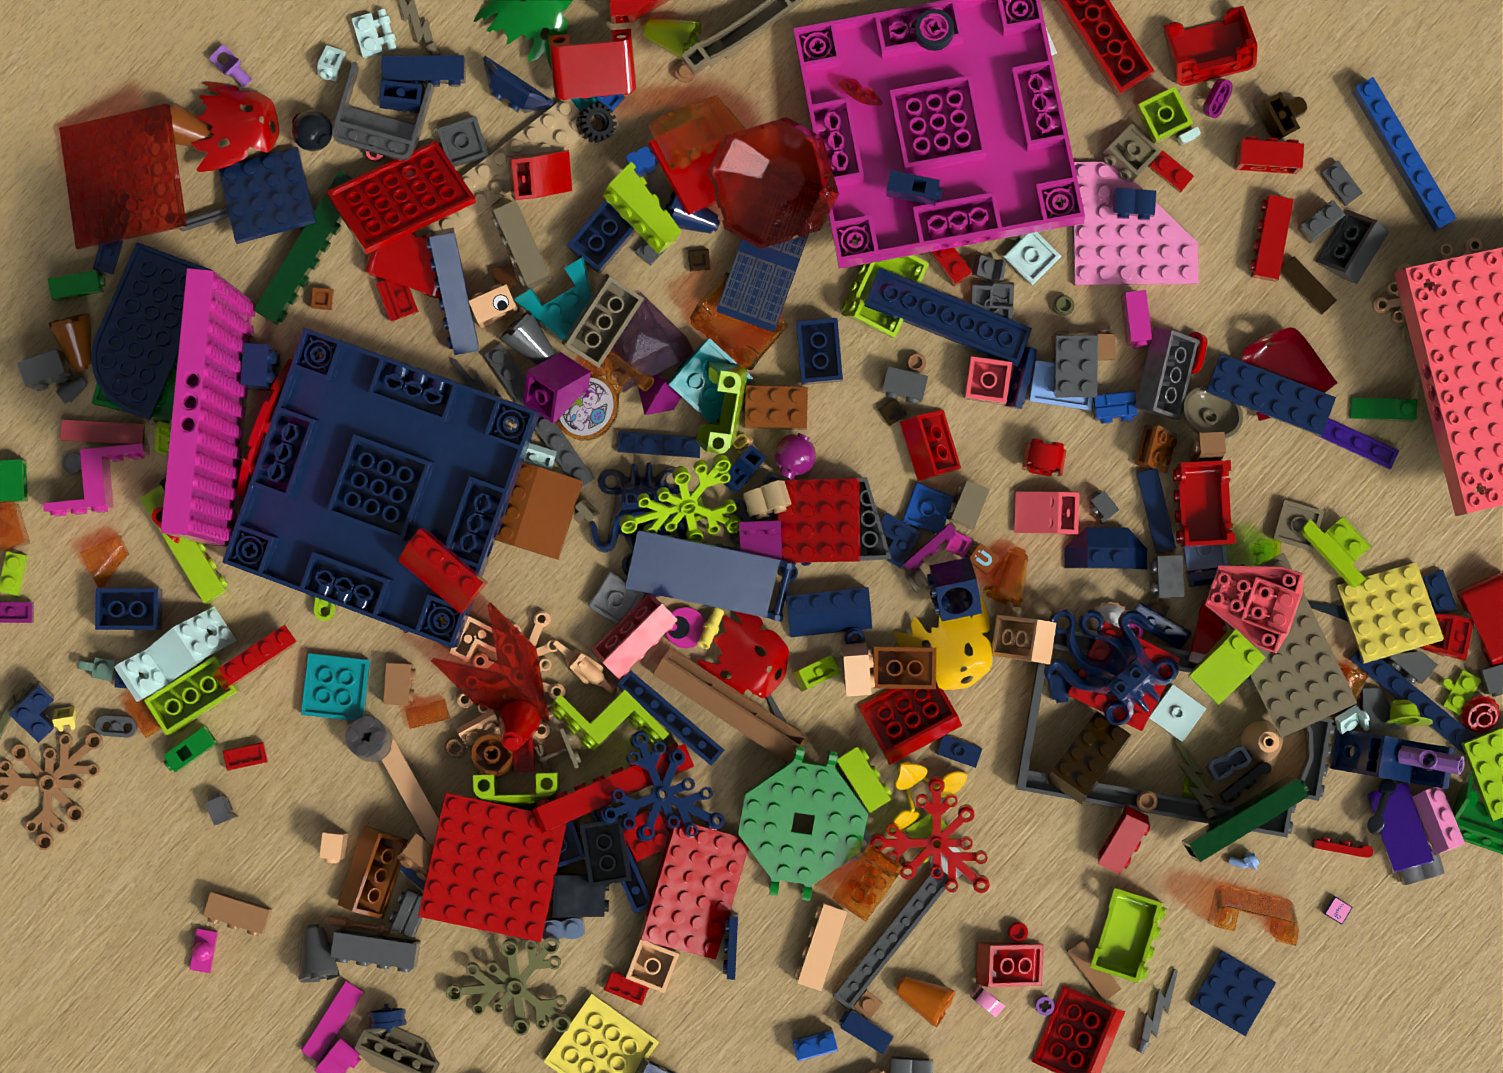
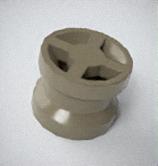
(917, 580)

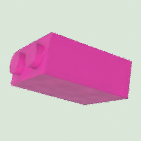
(1136, 318)

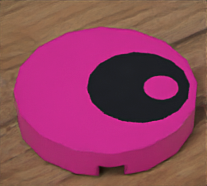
(687, 628)

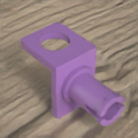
(232, 67)

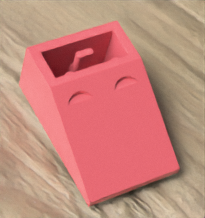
(1046, 513)

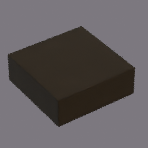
(699, 260)
(892, 412)

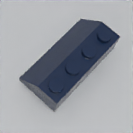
(829, 612)

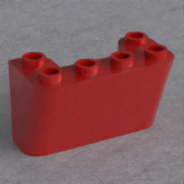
(593, 67)
(405, 263)
(1485, 606)

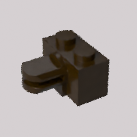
(1280, 115)

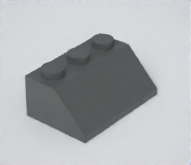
(1352, 246)

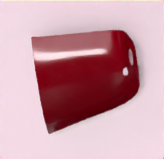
(1290, 358)

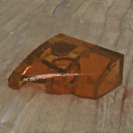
(105, 558)

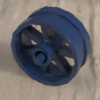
(387, 1018)

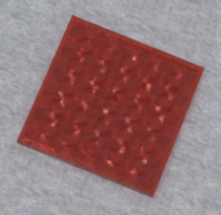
(122, 176)

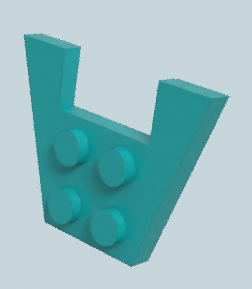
(564, 309)

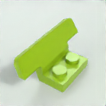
(1340, 547)

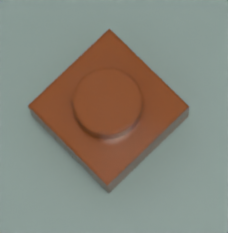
(322, 298)

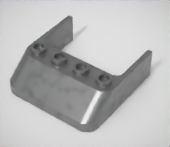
(376, 132)

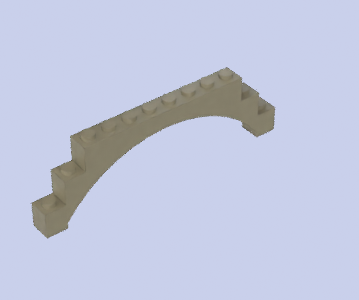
(737, 35)

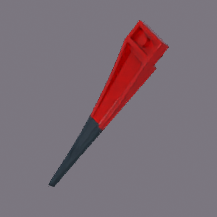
(1454, 628)

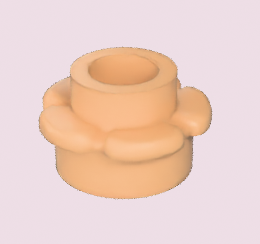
(742, 443)

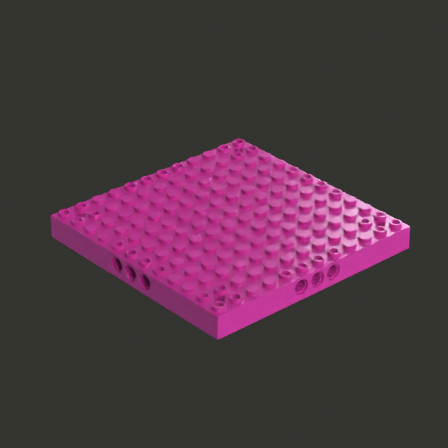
(970, 114)
(207, 411)

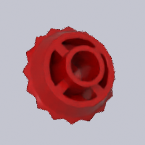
(1480, 714)

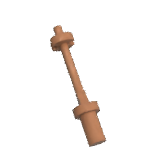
(346, 923)

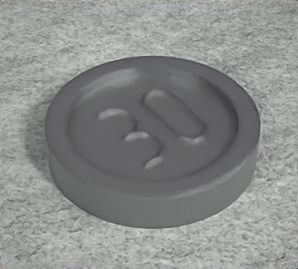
(72, 463)

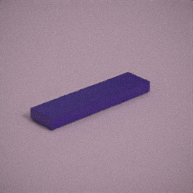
(1359, 444)

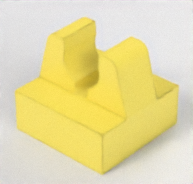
(63, 717)

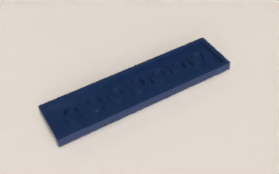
(948, 317)

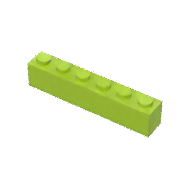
(190, 555)

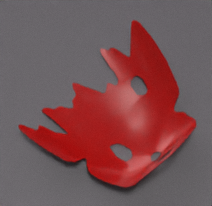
(237, 126)
(740, 658)

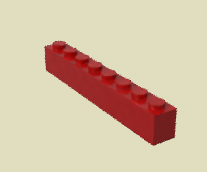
(596, 795)

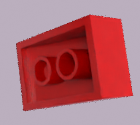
(1009, 964)

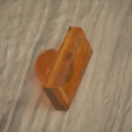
(427, 714)

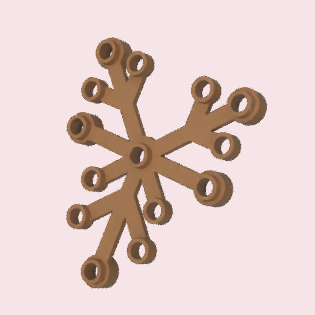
(67, 765)

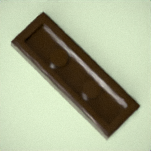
(1307, 285)

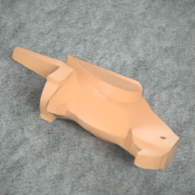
(586, 668)

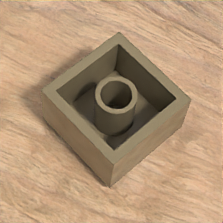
(969, 504)

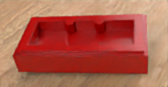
(245, 756)
(627, 989)

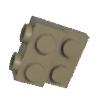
(1131, 153)

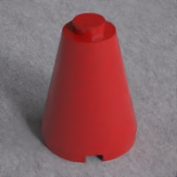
(518, 723)

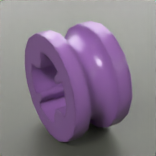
(1048, 1010)

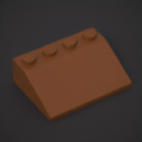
(539, 511)

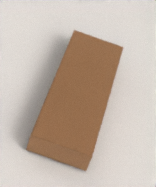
(1101, 981)

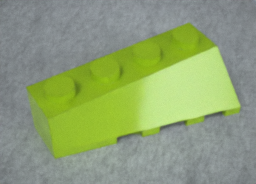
(641, 209)

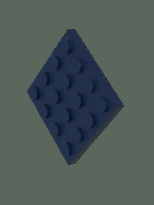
(267, 195)

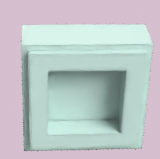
(1189, 136)

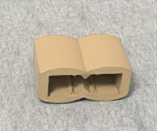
(767, 499)

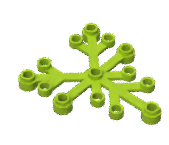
(687, 503)

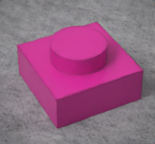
(959, 545)

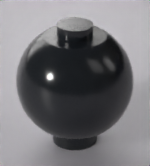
(311, 130)

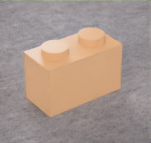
(333, 846)

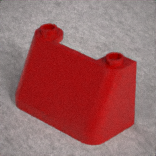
(1212, 49)

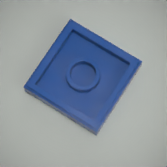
(928, 508)

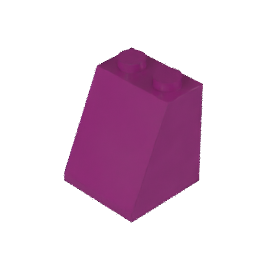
(555, 386)

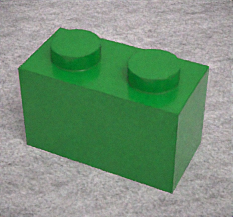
(13, 481)

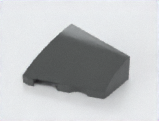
(994, 297)
(1378, 709)

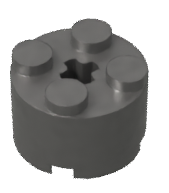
(361, 731)

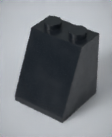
(576, 898)

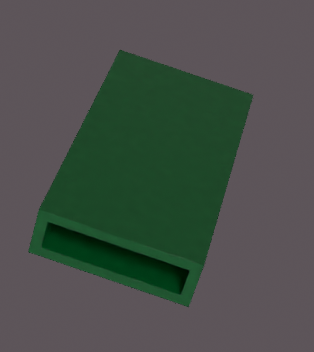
(1245, 818)

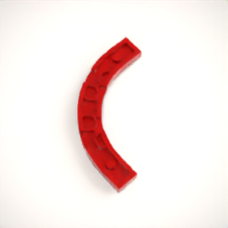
(260, 428)

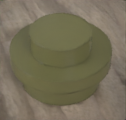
(1064, 305)

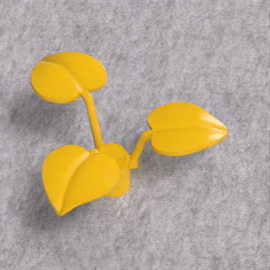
(911, 775)

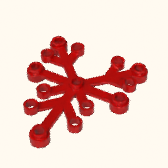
(955, 859)

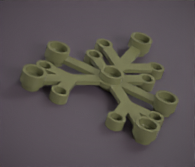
(491, 988)

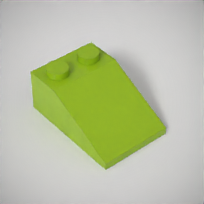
(1226, 666)

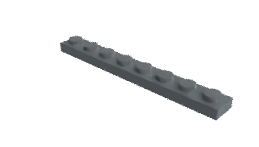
(548, 431)
(891, 939)

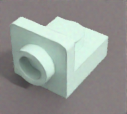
(330, 63)
(1350, 718)

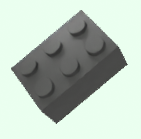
(1075, 364)

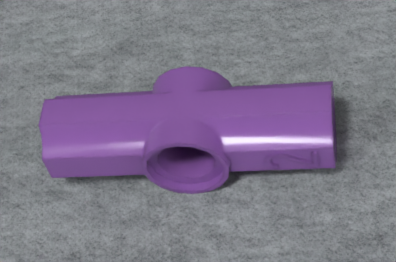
(1442, 761)

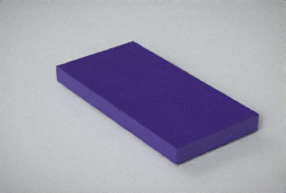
(1402, 831)

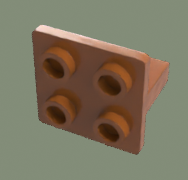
(1156, 448)

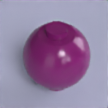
(795, 455)

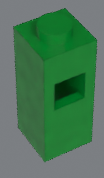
(76, 285)
(190, 750)

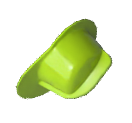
(1407, 714)

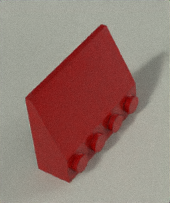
(689, 183)
(909, 719)
(1078, 1034)

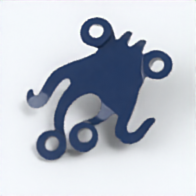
(626, 503)
(1126, 671)

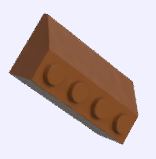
(372, 873)

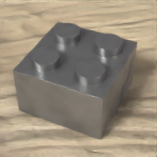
(1167, 577)

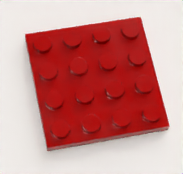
(821, 521)
(1101, 651)

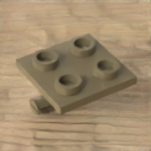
(543, 758)

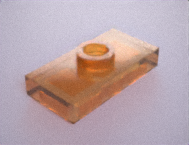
(143, 717)

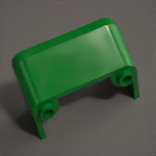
(1474, 820)

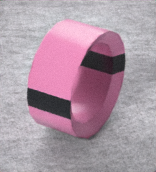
(987, 1001)

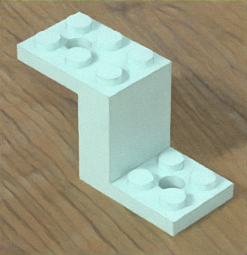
(175, 653)

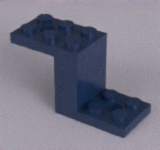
(1378, 757)

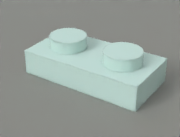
(540, 456)

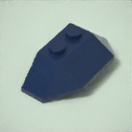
(514, 90)
(1106, 550)

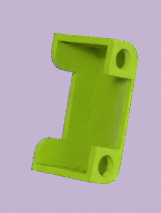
(853, 307)
(720, 437)
(546, 788)
(1129, 936)

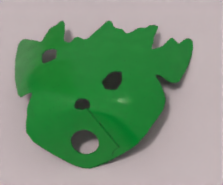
(527, 19)

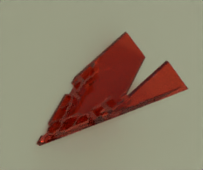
(510, 678)

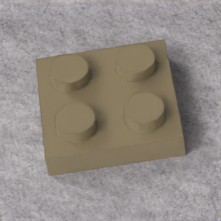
(1291, 521)

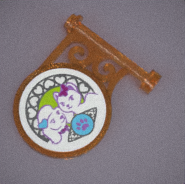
(599, 405)

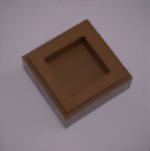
(505, 275)

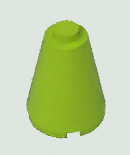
(672, 35)

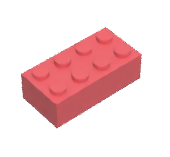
(634, 635)

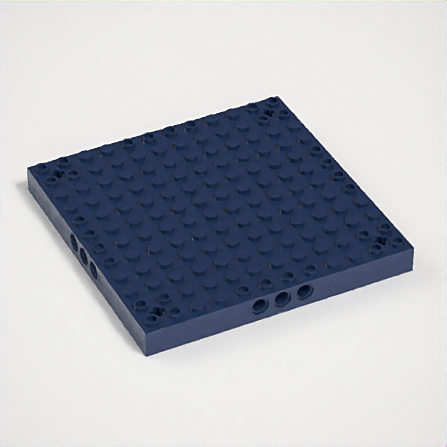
(363, 463)

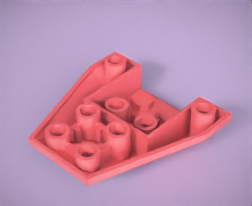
(1257, 601)

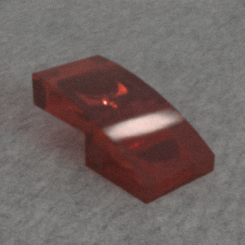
(863, 95)

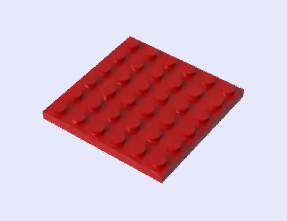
(491, 868)

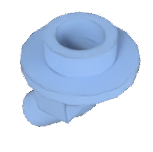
(1249, 861)

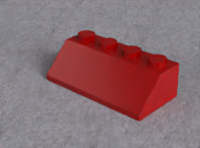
(442, 570)

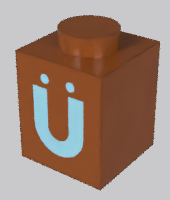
(982, 558)

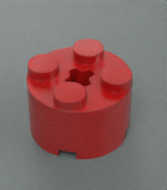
(1044, 458)

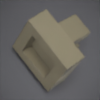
(586, 511)

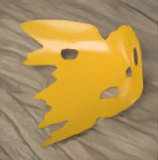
(950, 642)

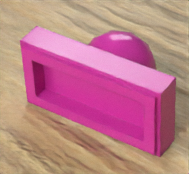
(203, 950)

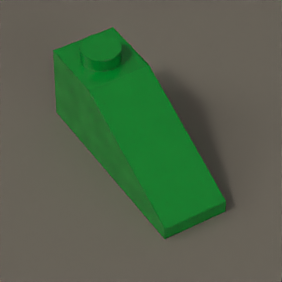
(1384, 409)

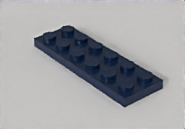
(1270, 395)

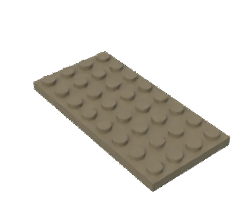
(1303, 677)

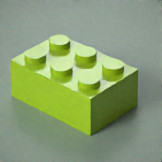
(864, 778)

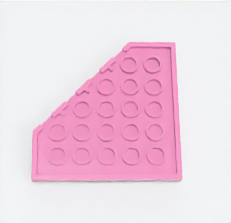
(1127, 249)

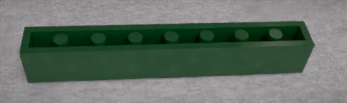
(301, 259)

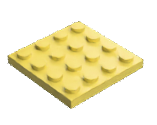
(1390, 613)
(600, 1042)

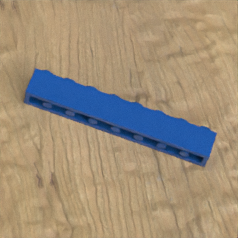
(1403, 154)

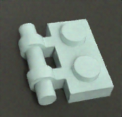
(367, 33)

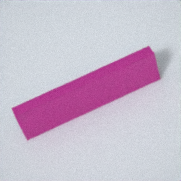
(332, 1021)

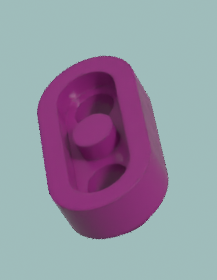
(1217, 98)

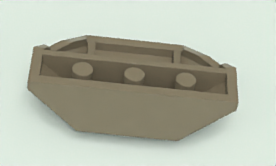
(396, 1051)

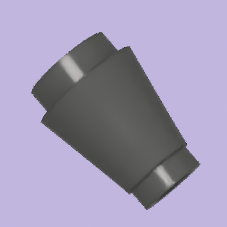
(71, 389)

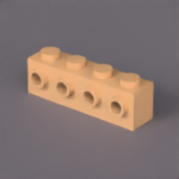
(821, 947)

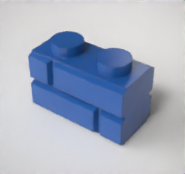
(643, 160)
(1114, 406)
(815, 1045)

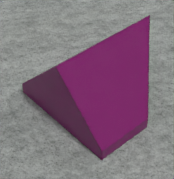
(658, 397)

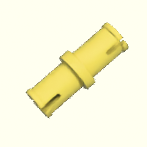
(710, 628)

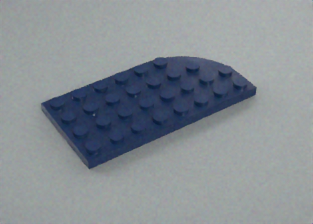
(141, 331)

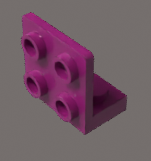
(761, 538)

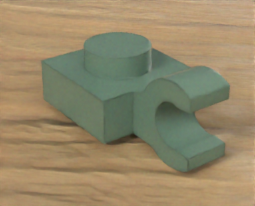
(101, 668)

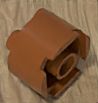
(489, 745)

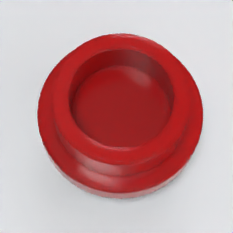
(1017, 931)

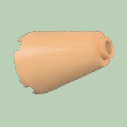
(1254, 740)

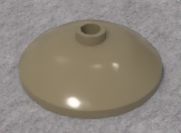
(1222, 415)

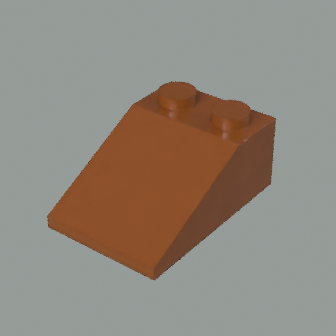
(905, 667)

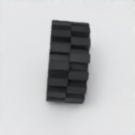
(585, 125)

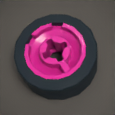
(940, 38)

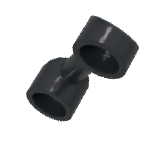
(1376, 823)

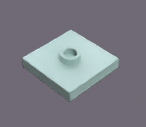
(1032, 257)
(1177, 713)

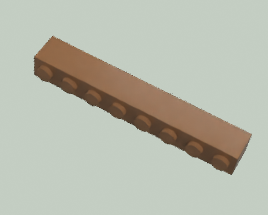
(729, 705)

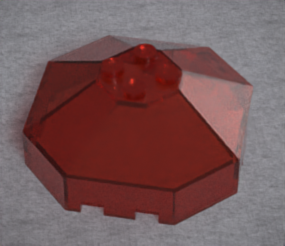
(773, 182)

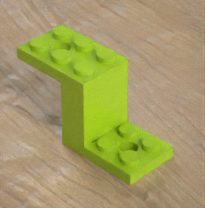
(595, 733)

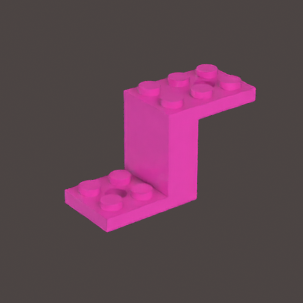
(97, 479)

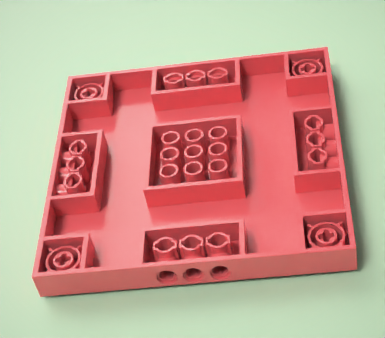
(1460, 362)

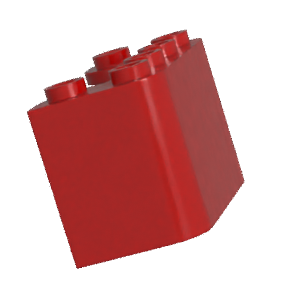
(1203, 503)

